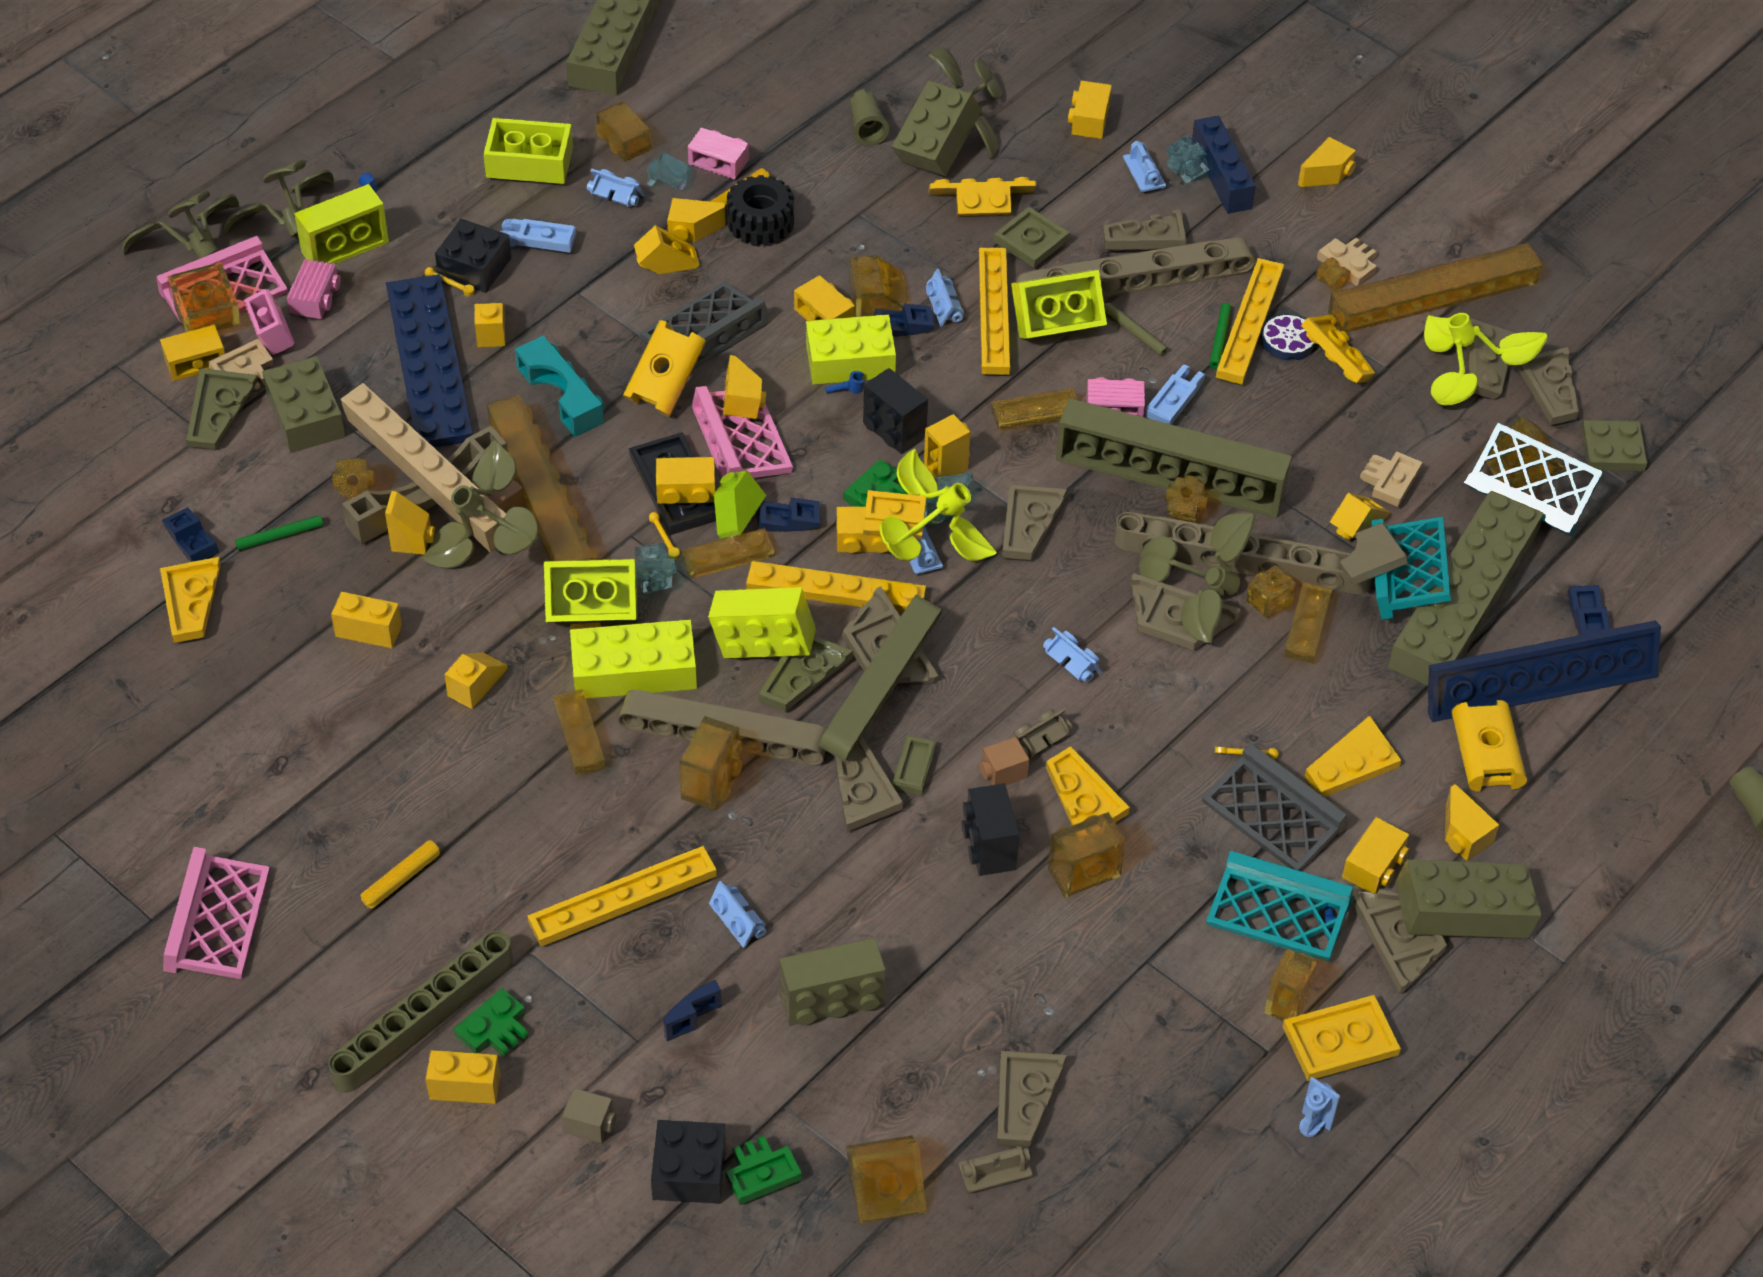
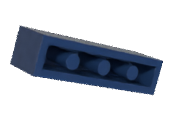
(1225, 165)

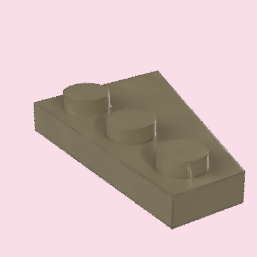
(1145, 235)
(1485, 362)

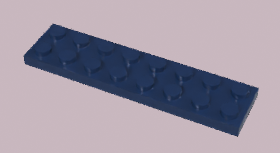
(429, 360)
(1546, 669)

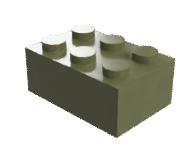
(936, 128)
(303, 404)
(832, 982)

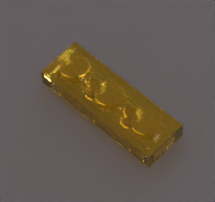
(1031, 408)
(727, 553)
(1308, 622)
(578, 731)

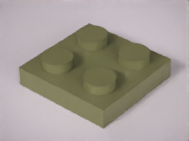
(1031, 237)
(1614, 445)

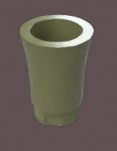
(868, 121)
(1749, 791)

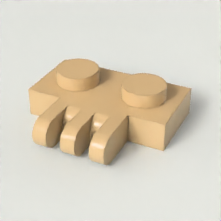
(1353, 257)
(246, 359)
(1391, 478)

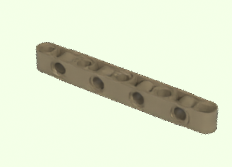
(1161, 266)
(1301, 561)

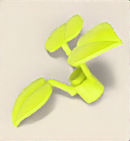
(1443, 333)
(918, 480)

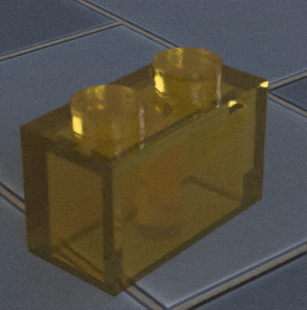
(623, 131)
(1290, 985)

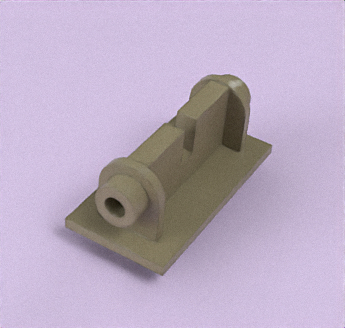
(1050, 725)
(996, 1169)

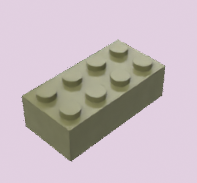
(1467, 899)

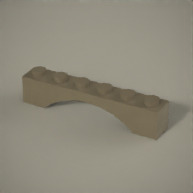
(366, 511)

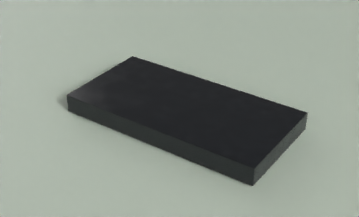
(676, 516)

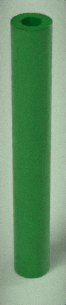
(1220, 335)
(279, 532)

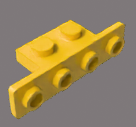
(982, 198)

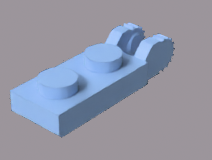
(540, 234)
(1174, 396)

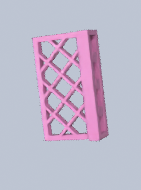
(237, 260)
(720, 437)
(188, 908)

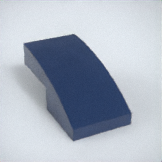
(909, 321)
(797, 516)
(189, 535)
(1588, 609)
(684, 1014)

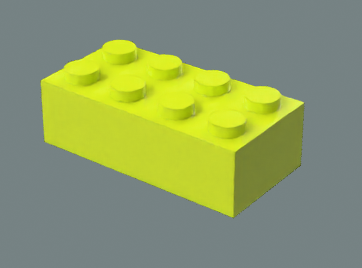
(633, 658)

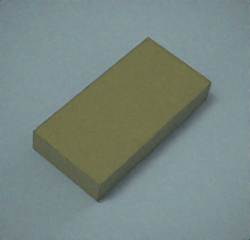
(914, 765)

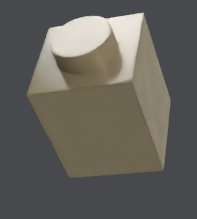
(588, 1115)

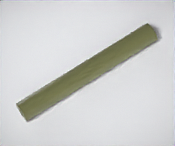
(1135, 329)

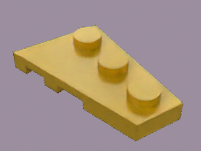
(1323, 332)
(189, 596)
(1352, 760)
(1082, 789)

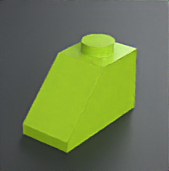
(736, 503)

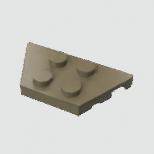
(1160, 608)
(871, 629)
(1402, 953)

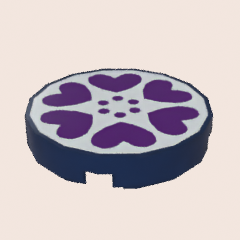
(1286, 338)

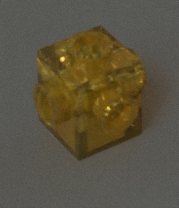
(358, 468)
(1182, 507)
(1271, 591)

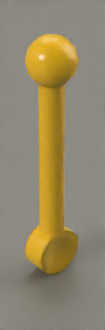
(467, 289)
(673, 552)
(1272, 752)

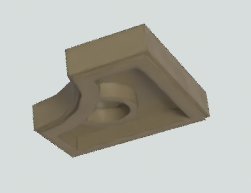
(1373, 555)

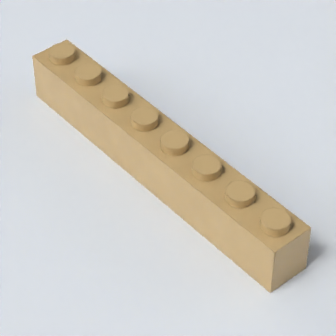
(416, 458)

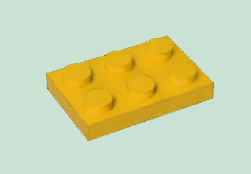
(1341, 1037)

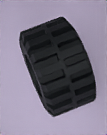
(760, 210)

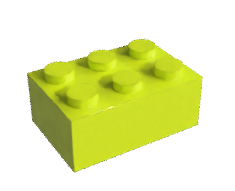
(528, 150)
(342, 226)
(1059, 304)
(849, 345)
(590, 590)
(762, 622)

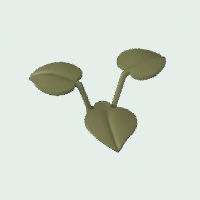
(954, 73)
(288, 217)
(200, 239)
(517, 530)
(1202, 612)

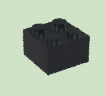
(473, 255)
(895, 410)
(991, 829)
(688, 1161)

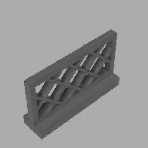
(725, 332)
(1296, 795)

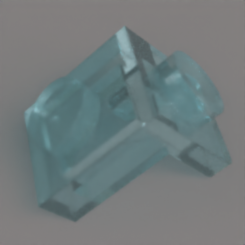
(669, 171)

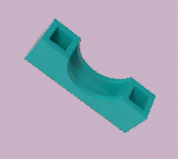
(543, 364)

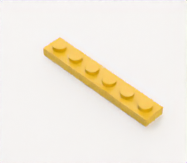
(994, 311)
(1249, 321)
(831, 586)
(621, 896)

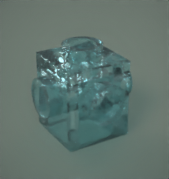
(1187, 158)
(657, 573)

